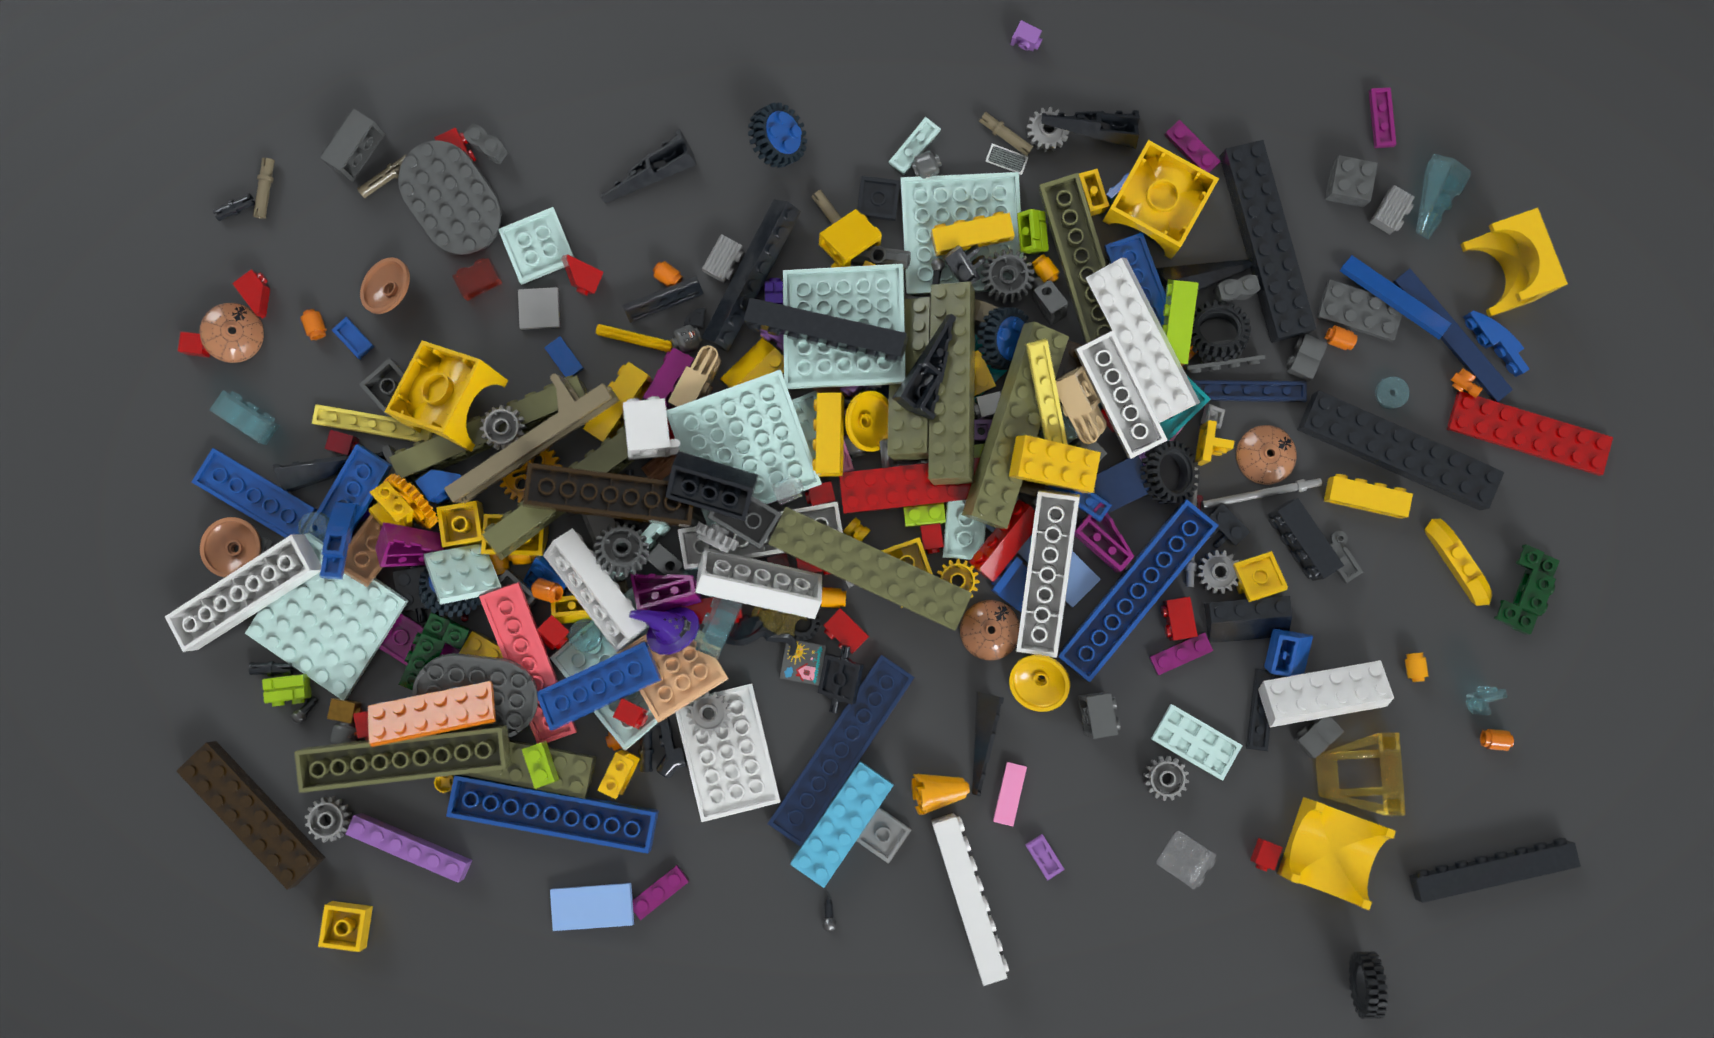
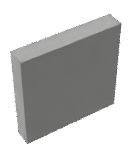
(539, 308)
(883, 835)

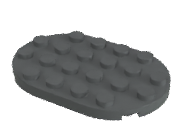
(450, 197)
(512, 685)

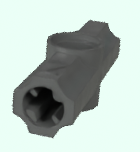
(891, 256)

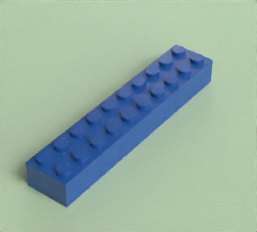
(1137, 590)
(553, 813)

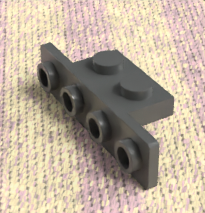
(1212, 365)

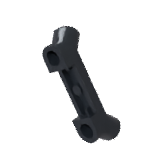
(674, 757)

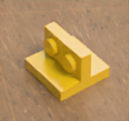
(1209, 445)
(1259, 577)

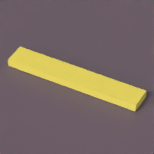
(1046, 391)
(366, 423)

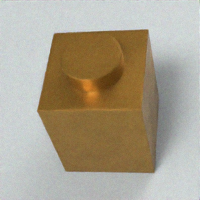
(343, 710)

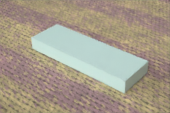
(914, 145)

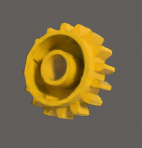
(961, 570)

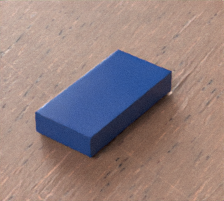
(353, 338)
(563, 357)

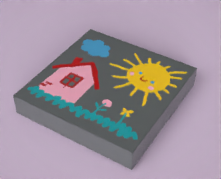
(805, 664)

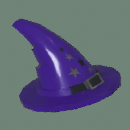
(669, 629)

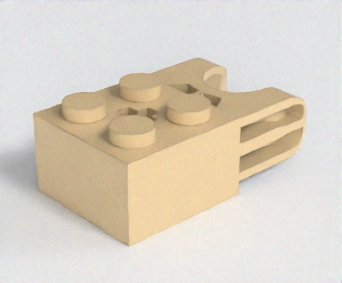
(698, 379)
(1081, 404)

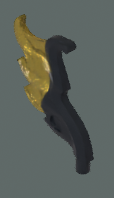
(767, 624)

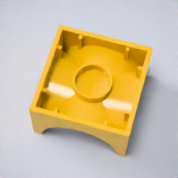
(1162, 197)
(1526, 258)
(439, 392)
(1333, 851)

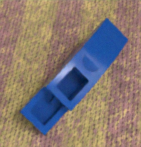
(1493, 334)
(337, 540)

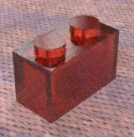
(477, 278)

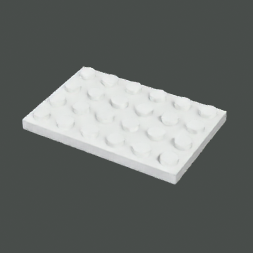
(730, 768)

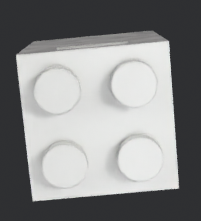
(647, 429)

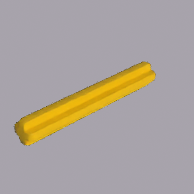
(634, 338)

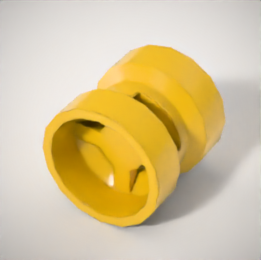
(856, 530)
(443, 783)

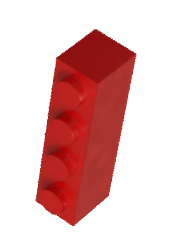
(1004, 543)

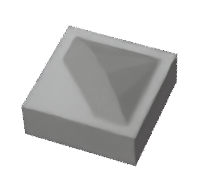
(1214, 414)

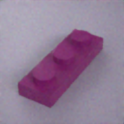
(1382, 117)
(1191, 147)
(1180, 653)
(659, 892)

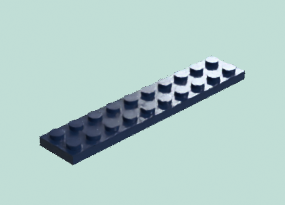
(840, 751)

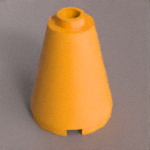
(937, 791)

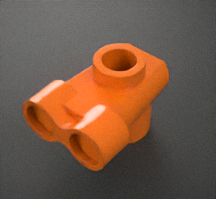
(1464, 380)

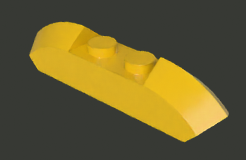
(1459, 562)

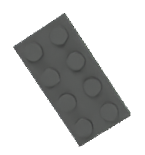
(1358, 311)

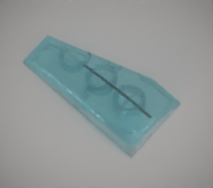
(1442, 182)

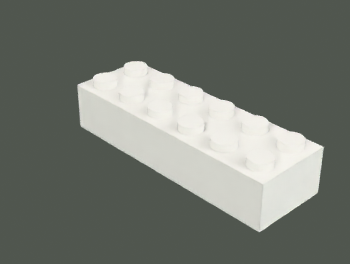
(1121, 394)
(759, 583)
(594, 589)
(1325, 693)

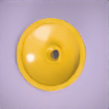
(867, 420)
(1035, 692)

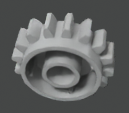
(1042, 138)
(495, 419)
(716, 537)
(1208, 575)
(704, 723)
(1155, 775)
(318, 824)

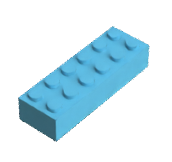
(841, 824)

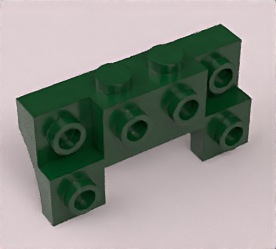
(1532, 592)
(430, 643)

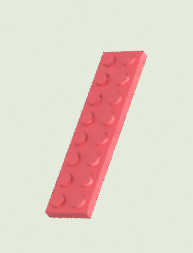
(521, 643)

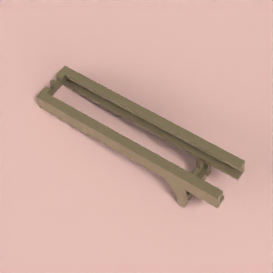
(571, 415)

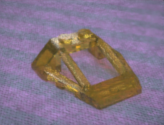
(1391, 774)

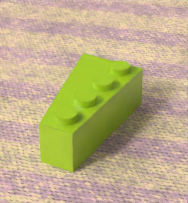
(1179, 316)

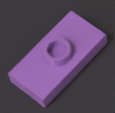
(1044, 857)

